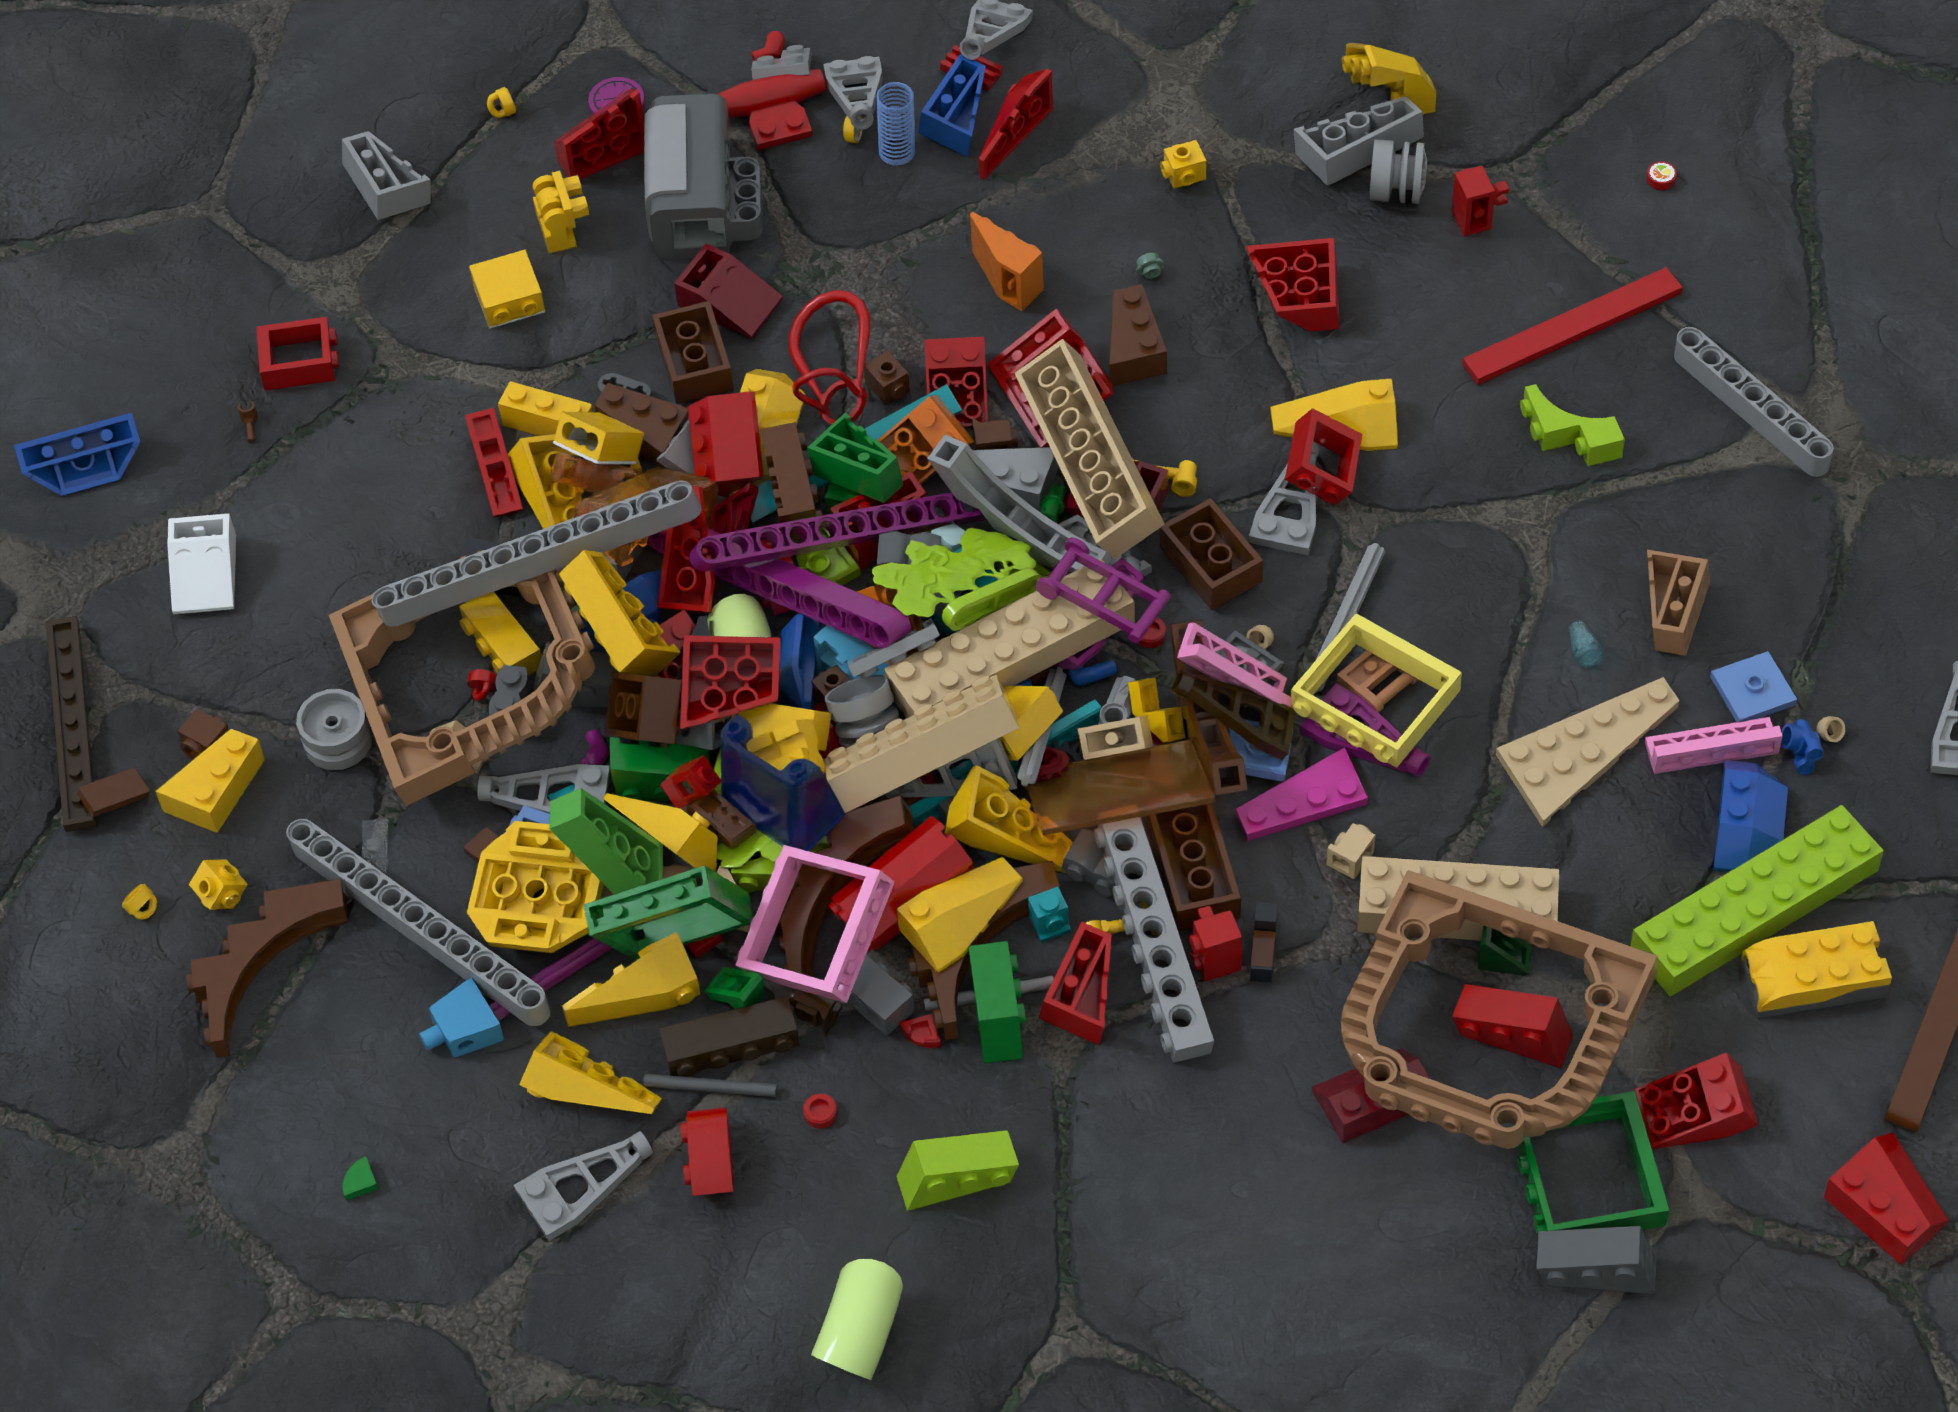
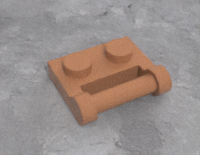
(1367, 673)

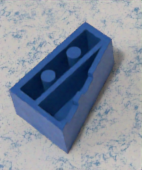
(953, 106)

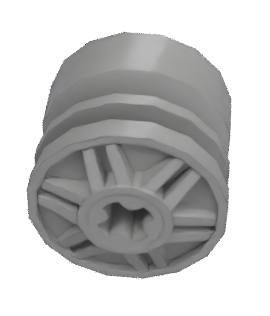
(1397, 171)
(861, 708)

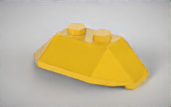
(774, 399)

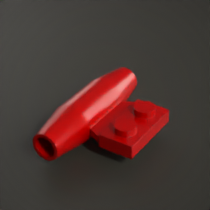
(774, 106)

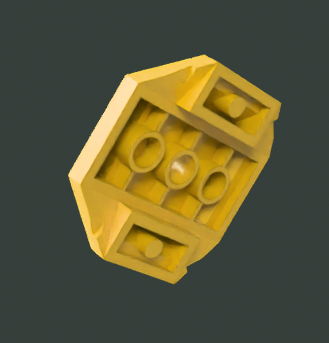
(511, 873)

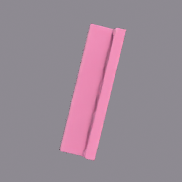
(1227, 670)
(1713, 745)

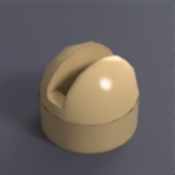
(1258, 632)
(1834, 726)

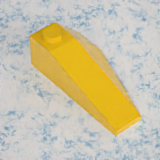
(1361, 406)

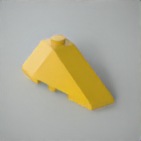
(532, 465)
(996, 821)
(673, 828)
(952, 914)
(650, 984)
(566, 1074)

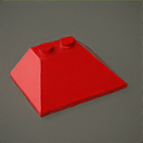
(1031, 345)

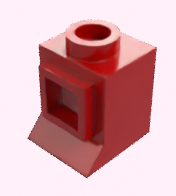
(690, 782)

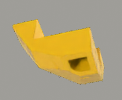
(1395, 70)

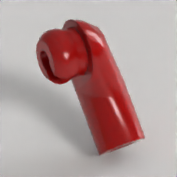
(773, 46)

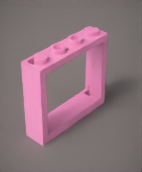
(854, 940)

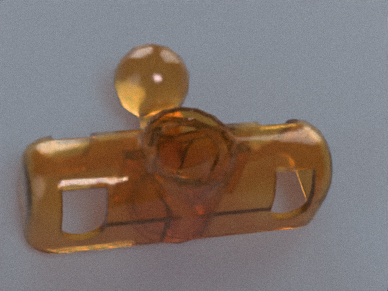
(588, 474)

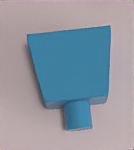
(462, 1022)

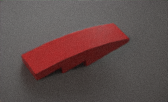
(493, 462)

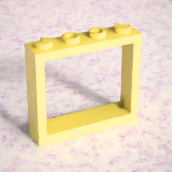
(1396, 652)

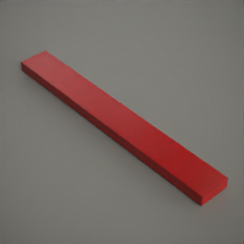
(1572, 326)

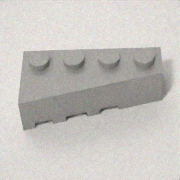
(1347, 144)

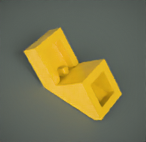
(1165, 722)

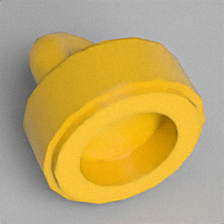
(505, 100)
(137, 899)

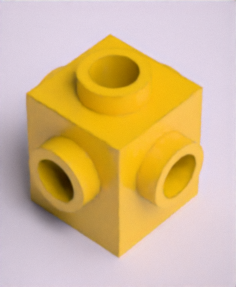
(1184, 164)
(218, 884)

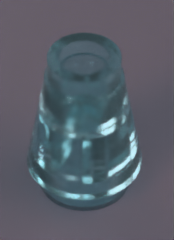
(1584, 645)

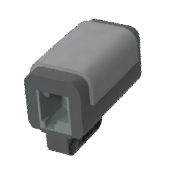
(692, 182)

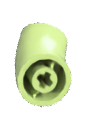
(738, 616)
(859, 1317)

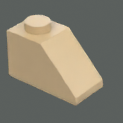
(1115, 737)

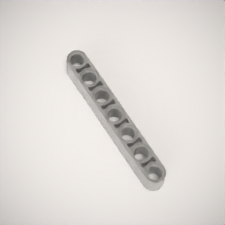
(1753, 401)

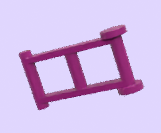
(1078, 551)

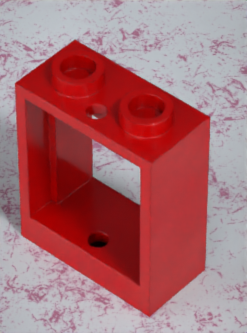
(298, 372)
(1333, 436)

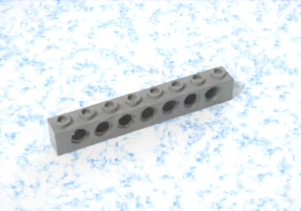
(1181, 1042)

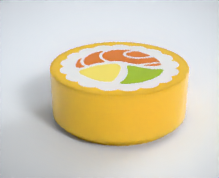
(850, 133)

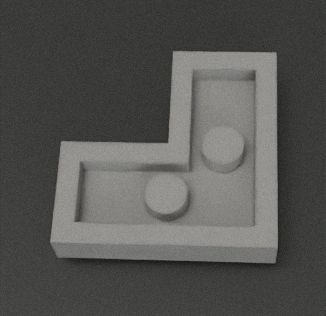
(793, 61)

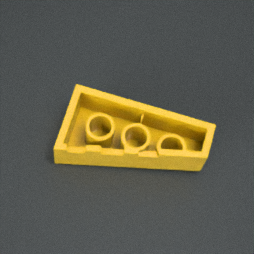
(616, 616)

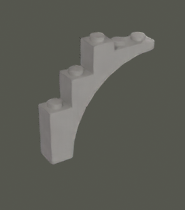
(1005, 510)

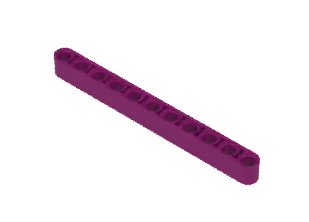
(838, 528)
(812, 597)

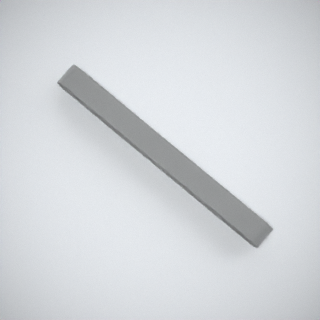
(536, 553)
(423, 932)

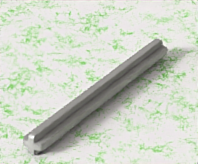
(1355, 594)
(1033, 757)

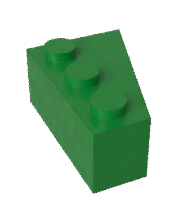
(642, 768)

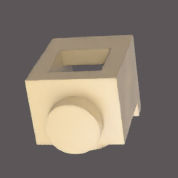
(1349, 848)

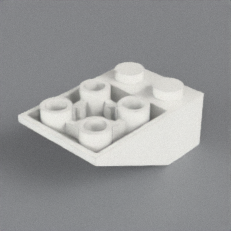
(202, 563)

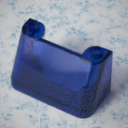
(785, 805)

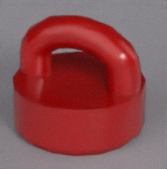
(482, 683)

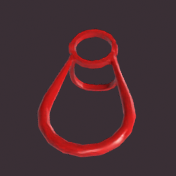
(808, 376)

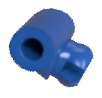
(1084, 676)

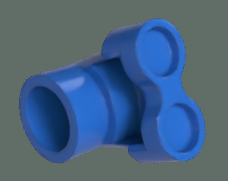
(1804, 744)

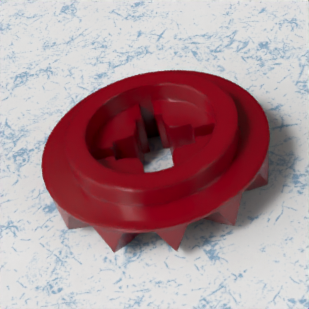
(1052, 765)

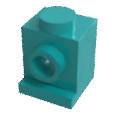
(1049, 914)

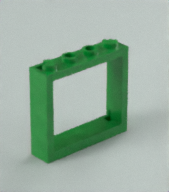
(726, 910)
(1602, 1109)

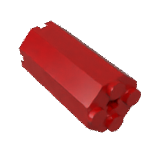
(915, 864)

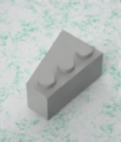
(1023, 470)

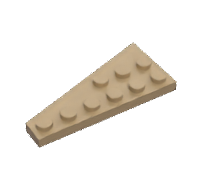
(1576, 751)

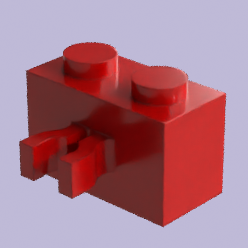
(1475, 199)
(1215, 944)

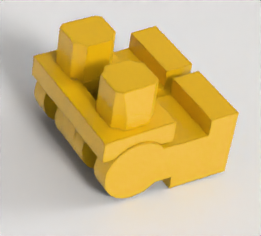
(556, 211)
(787, 744)

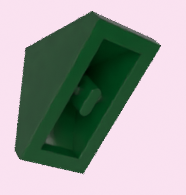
(1504, 953)

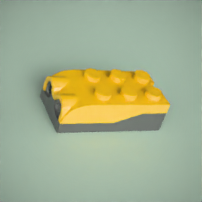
(1815, 970)

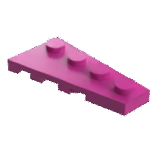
(1308, 796)

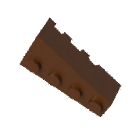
(790, 474)

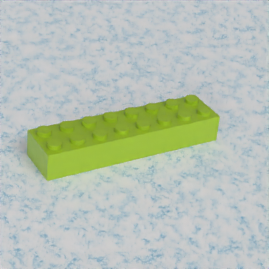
(1758, 899)

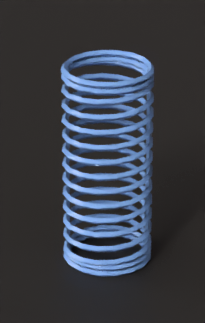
(896, 135)

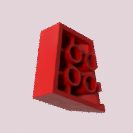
(604, 137)
(1301, 281)
(727, 676)
(1886, 1198)

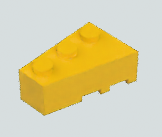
(213, 781)

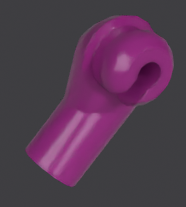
(598, 749)

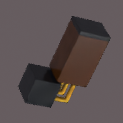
(1263, 942)

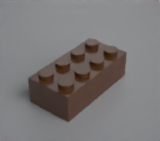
(1193, 863)

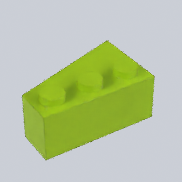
(955, 1167)

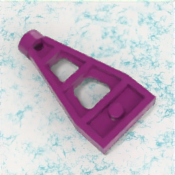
(1354, 705)

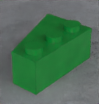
(855, 461)
(996, 1001)

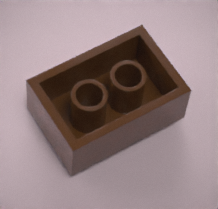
(693, 352)
(1211, 554)
(643, 707)

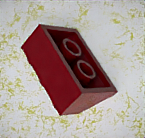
(1350, 1107)

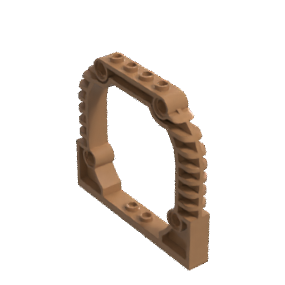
(444, 757)
(1434, 908)

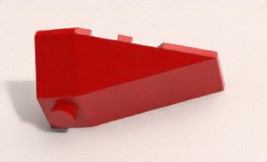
(1020, 114)
(681, 584)

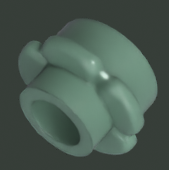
(1149, 265)

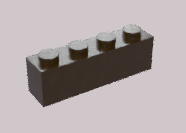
(729, 1037)

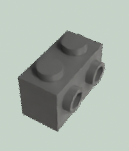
(881, 997)

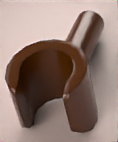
(248, 417)

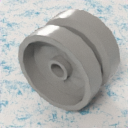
(334, 729)

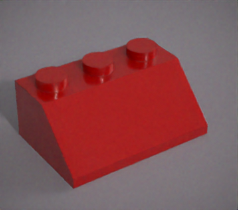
(726, 440)

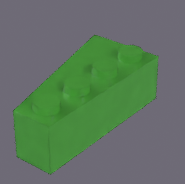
(606, 841)

